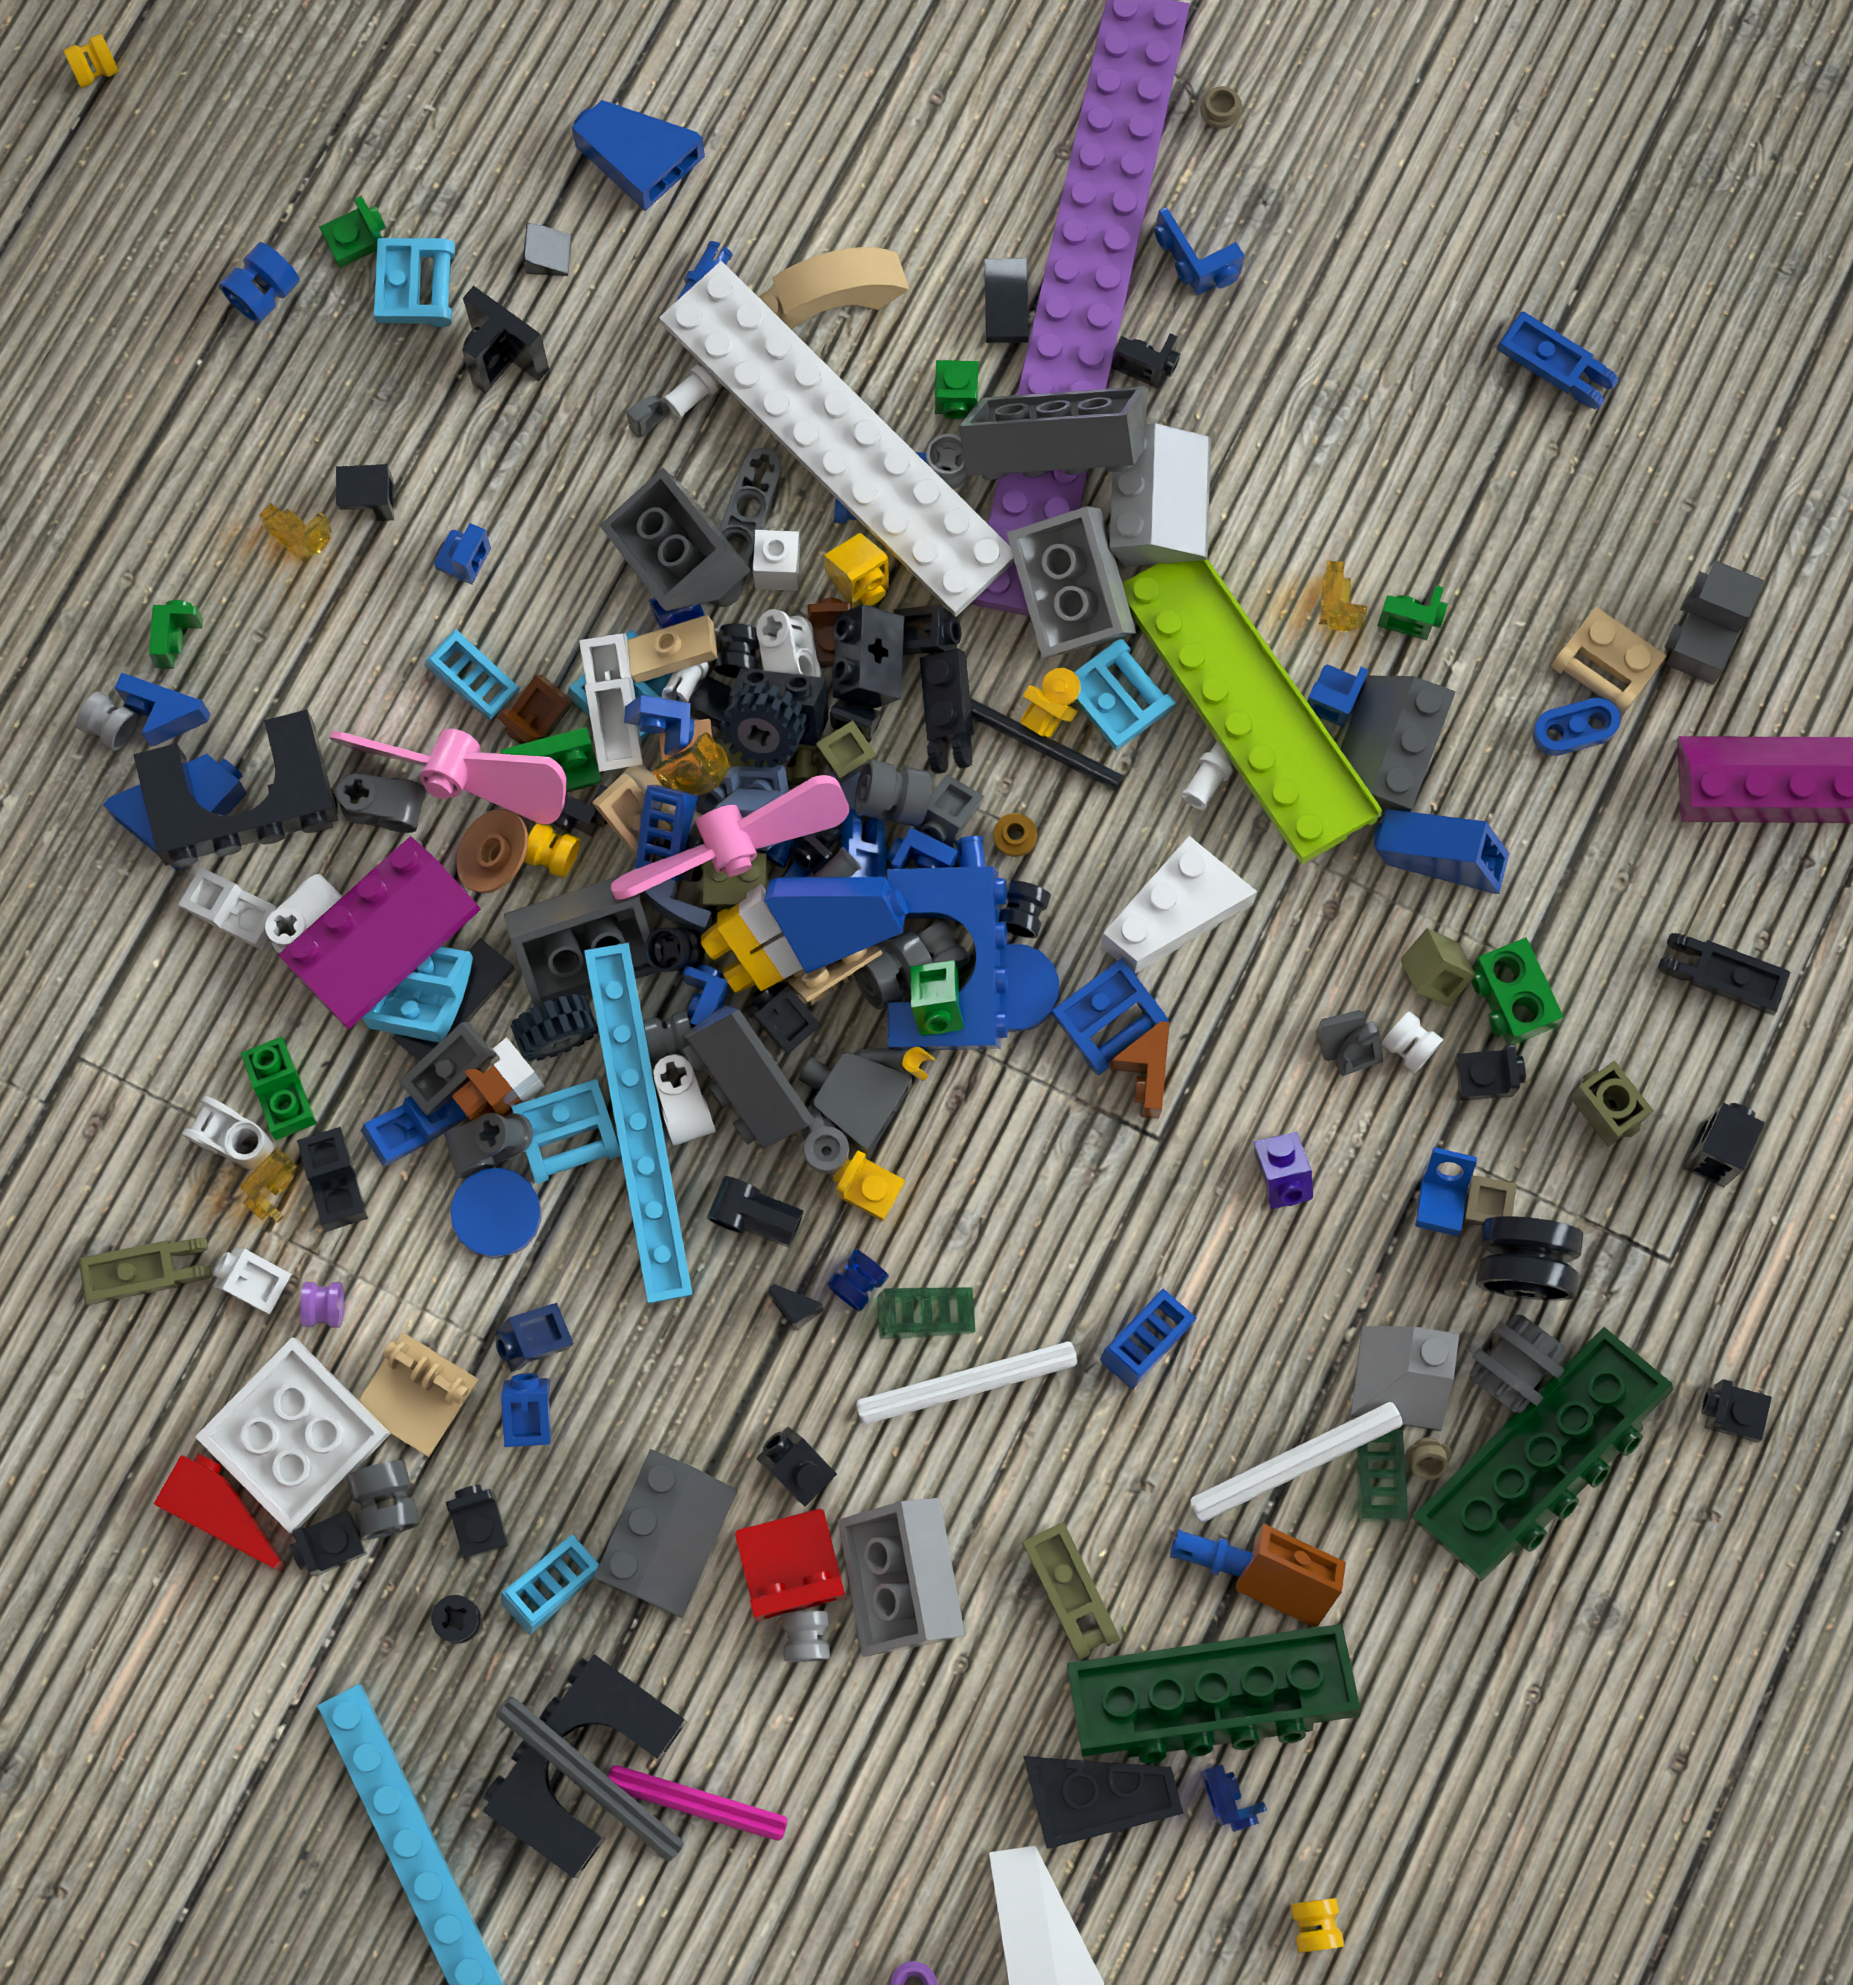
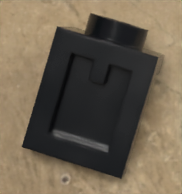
(1143, 363)
(929, 629)
(812, 850)
(782, 1016)
(1490, 1073)
(1736, 1411)
(477, 1521)
(327, 1544)

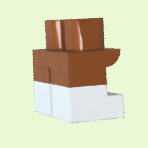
(501, 1086)

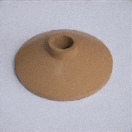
(492, 851)

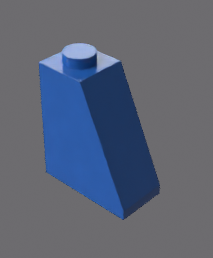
(637, 150)
(214, 787)
(1443, 848)
(834, 915)

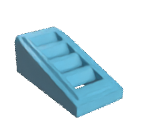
(458, 642)
(546, 1609)

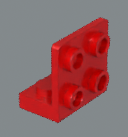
(789, 1564)

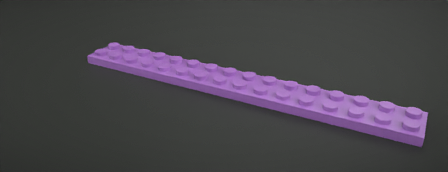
(1093, 246)

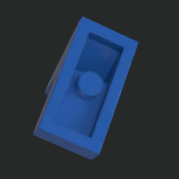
(170, 710)

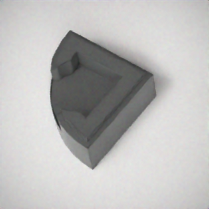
(646, 415)
(1360, 1050)

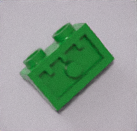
(571, 751)

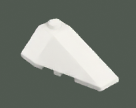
(1035, 1925)

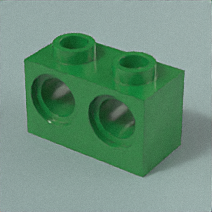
(1527, 989)

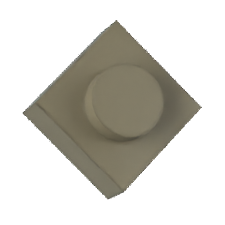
(1488, 1199)

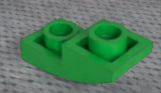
(278, 1088)

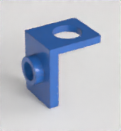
(1442, 1195)

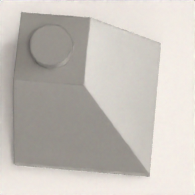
(1407, 1368)

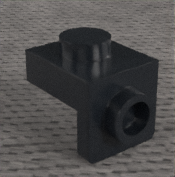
(580, 815)
(795, 1465)

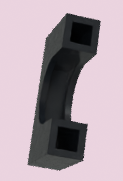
(296, 801)
(525, 1797)

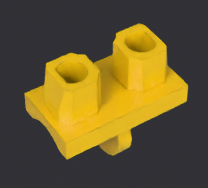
(1050, 702)

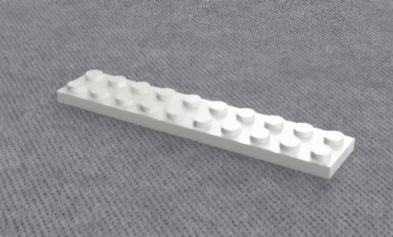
(838, 438)

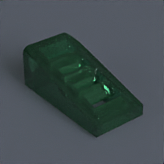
(908, 1329)
(1382, 1513)

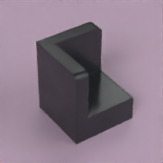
(366, 489)

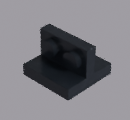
(498, 341)

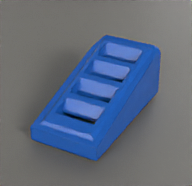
(652, 813)
(1125, 1367)

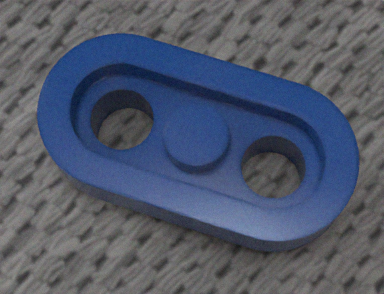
(1574, 727)

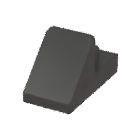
(443, 1068)

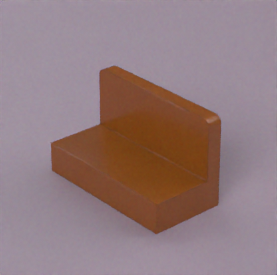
(1292, 1576)

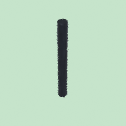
(1046, 745)

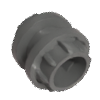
(1518, 1363)

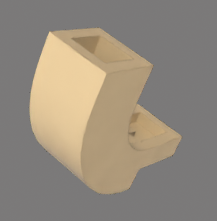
(836, 279)

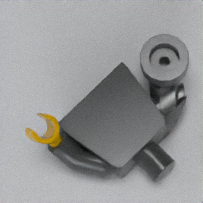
(856, 1101)

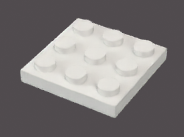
(292, 1435)

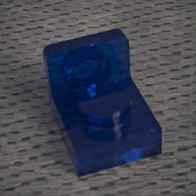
(1222, 1793)

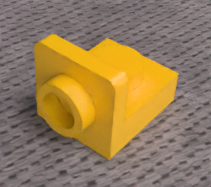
(868, 1186)

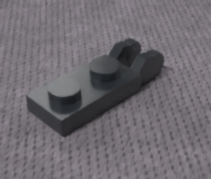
(947, 708)
(1727, 973)

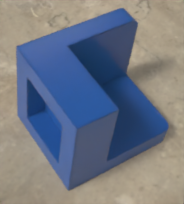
(1336, 694)

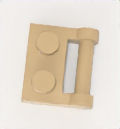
(1615, 651)

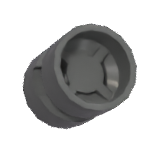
(900, 794)
(889, 974)
(379, 1484)

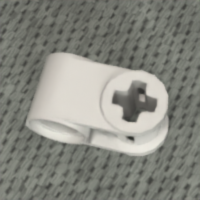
(792, 649)
(300, 910)
(683, 1106)
(223, 1131)

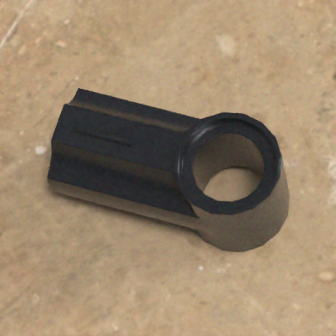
(743, 1208)

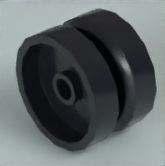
(1529, 1258)

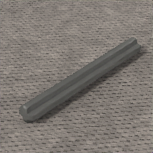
(589, 1778)

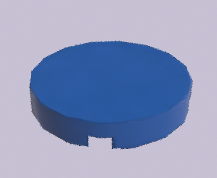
(1031, 987)
(496, 1213)

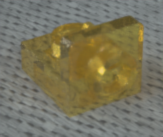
(293, 534)
(1335, 599)
(696, 768)
(269, 1177)

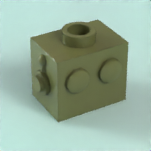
(725, 892)
(1611, 1088)

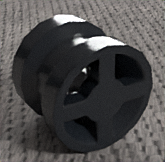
(461, 1625)

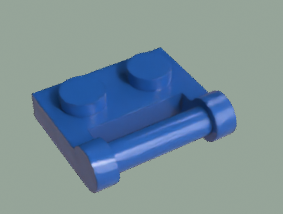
(1101, 1003)

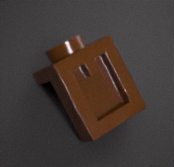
(823, 619)

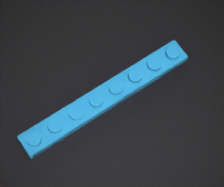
(638, 1123)
(408, 1840)

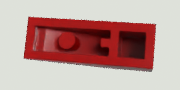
(213, 1505)

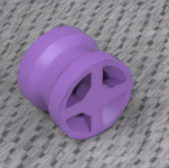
(322, 1304)

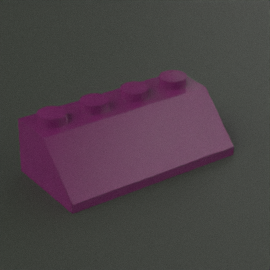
(1765, 779)
(379, 932)

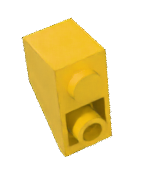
(858, 571)

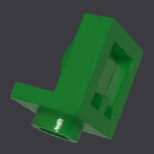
(353, 233)
(956, 388)
(1408, 617)
(166, 630)
(936, 998)

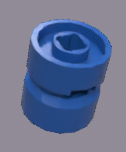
(269, 272)

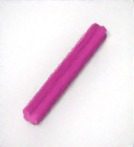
(699, 1803)

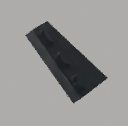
(1098, 1798)

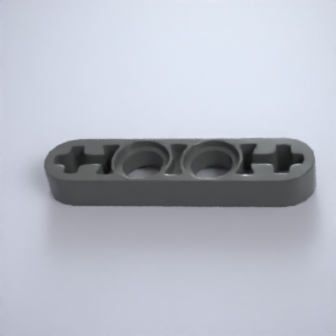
(738, 526)

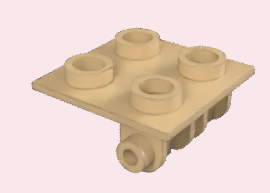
(815, 984)
(416, 1393)

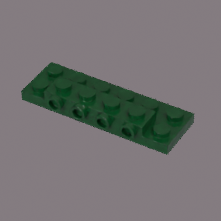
(1545, 1456)
(1213, 1694)

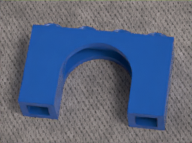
(973, 900)

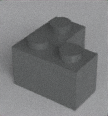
(1715, 615)

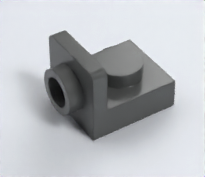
(949, 810)

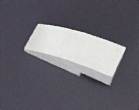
(608, 692)

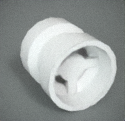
(1404, 1035)

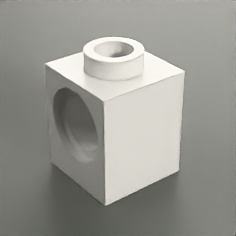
(776, 560)

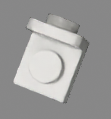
(250, 1279)

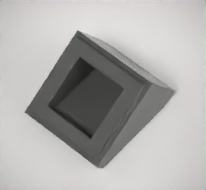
(1335, 1030)

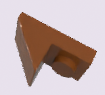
(1148, 1057)

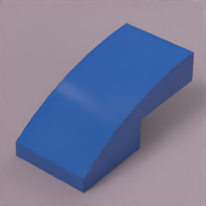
(408, 1129)

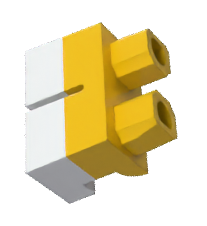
(755, 940)

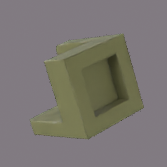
(845, 751)
(1437, 967)

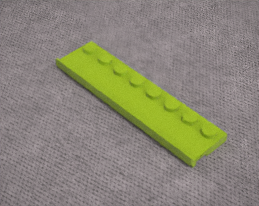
(1251, 706)

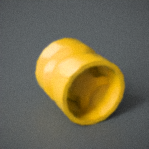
(99, 56)
(552, 850)
(1317, 1913)

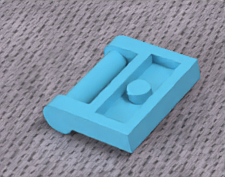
(400, 278)
(1110, 705)
(565, 1116)

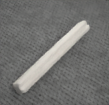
(966, 1382)
(1296, 1462)

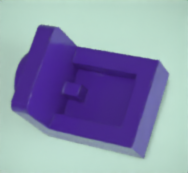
(1284, 1170)

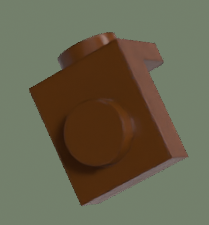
(535, 711)

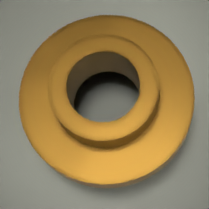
(1012, 847)

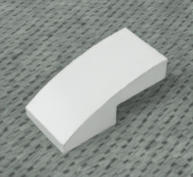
(228, 907)

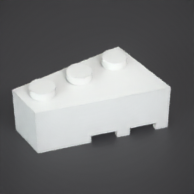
(1176, 905)

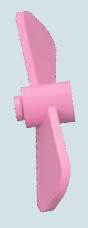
(516, 782)
(733, 839)

